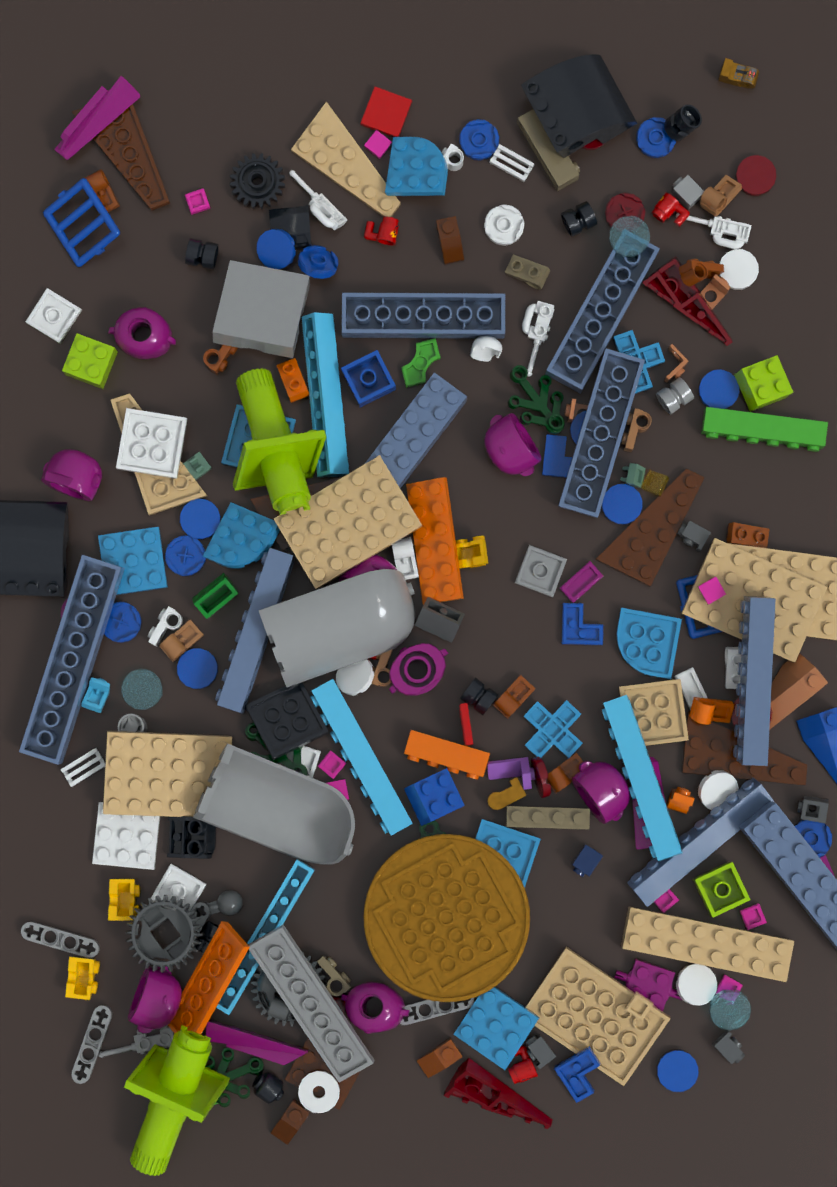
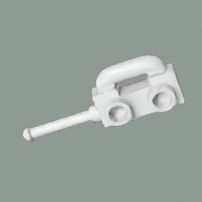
(322, 207)
(725, 226)
(539, 331)

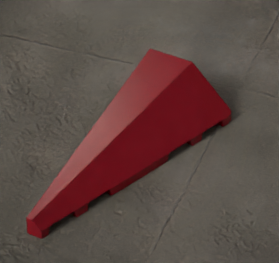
(668, 285)
(481, 1087)

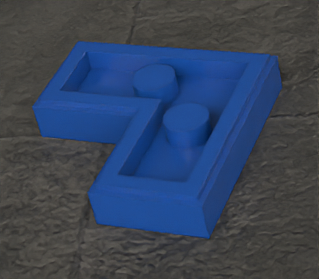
(555, 462)
(574, 630)
(573, 1072)

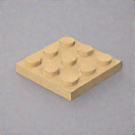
(658, 711)

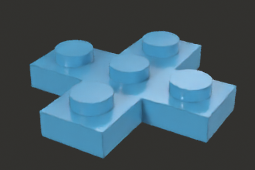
(652, 354)
(553, 729)

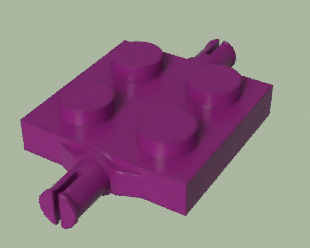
(650, 981)

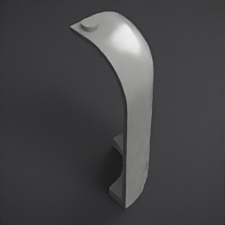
(340, 624)
(277, 808)

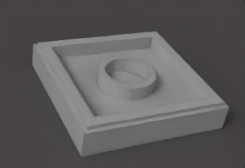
(540, 571)

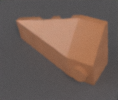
(793, 687)

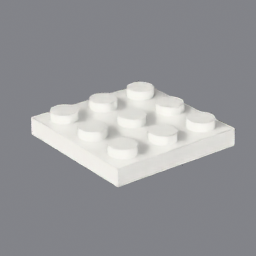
(151, 443)
(126, 840)

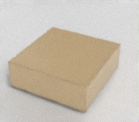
(639, 1006)

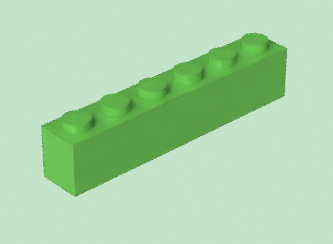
(764, 428)

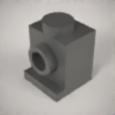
(693, 535)
(816, 815)
(729, 1047)
(539, 1050)

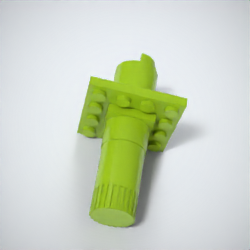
(274, 454)
(176, 1089)

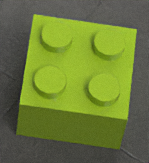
(89, 361)
(763, 383)
(721, 889)

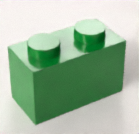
(215, 595)

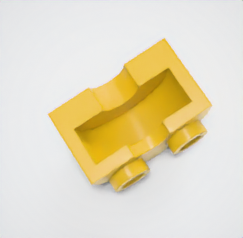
(472, 553)
(122, 899)
(81, 978)

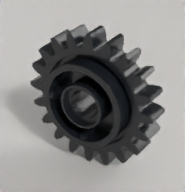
(257, 169)

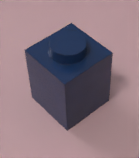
(586, 861)

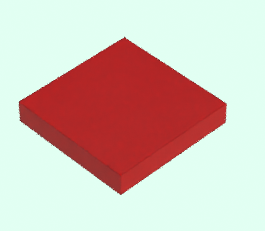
(386, 112)
(465, 723)

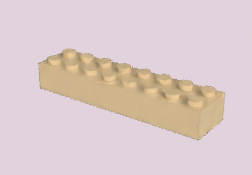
(707, 944)

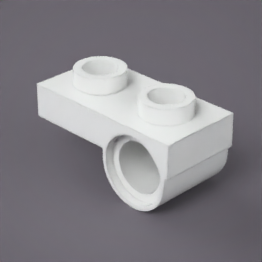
(453, 151)
(405, 558)
(157, 633)
(731, 662)

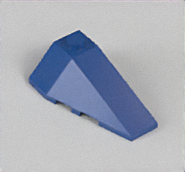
(820, 735)

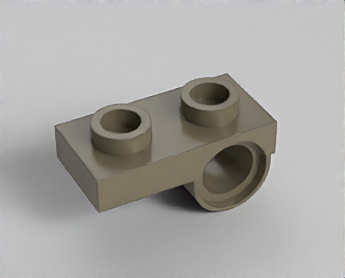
(527, 271)
(329, 965)

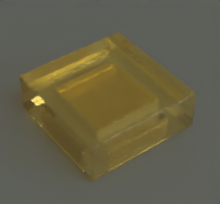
(655, 483)

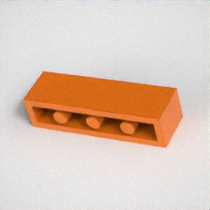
(446, 753)

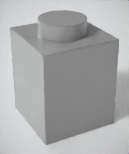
(687, 191)

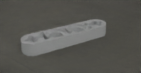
(59, 943)
(435, 1010)
(95, 1045)

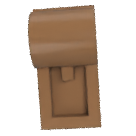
(717, 198)
(630, 437)
(181, 640)
(381, 667)

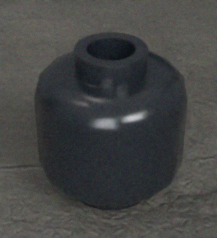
(268, 1087)

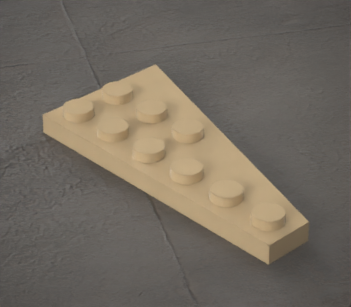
(337, 155)
(158, 491)

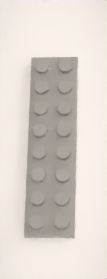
(311, 1003)

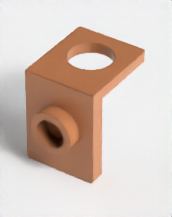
(719, 286)
(678, 371)
(572, 409)

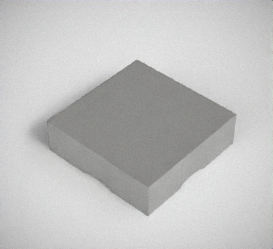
(261, 309)

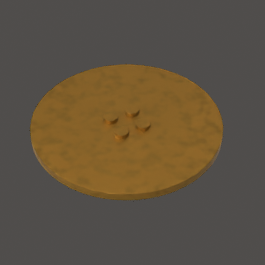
(446, 918)

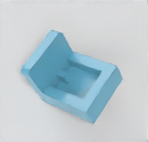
(96, 695)

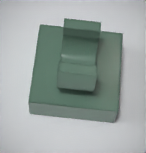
(197, 466)
(635, 475)

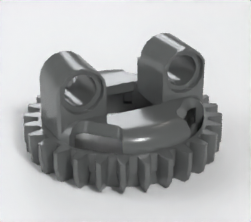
(152, 917)
(276, 1006)

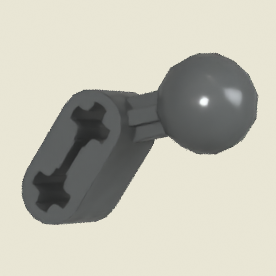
(228, 903)

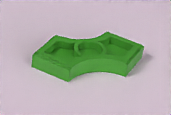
(415, 371)

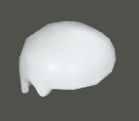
(485, 348)

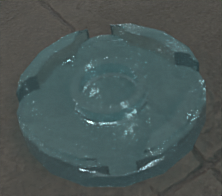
(629, 236)
(141, 689)
(730, 1009)

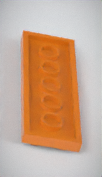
(435, 541)
(210, 979)

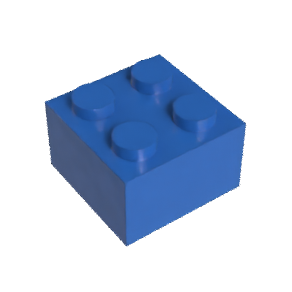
(368, 378)
(434, 797)

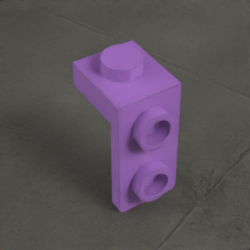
(512, 768)

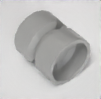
(677, 394)
(132, 723)

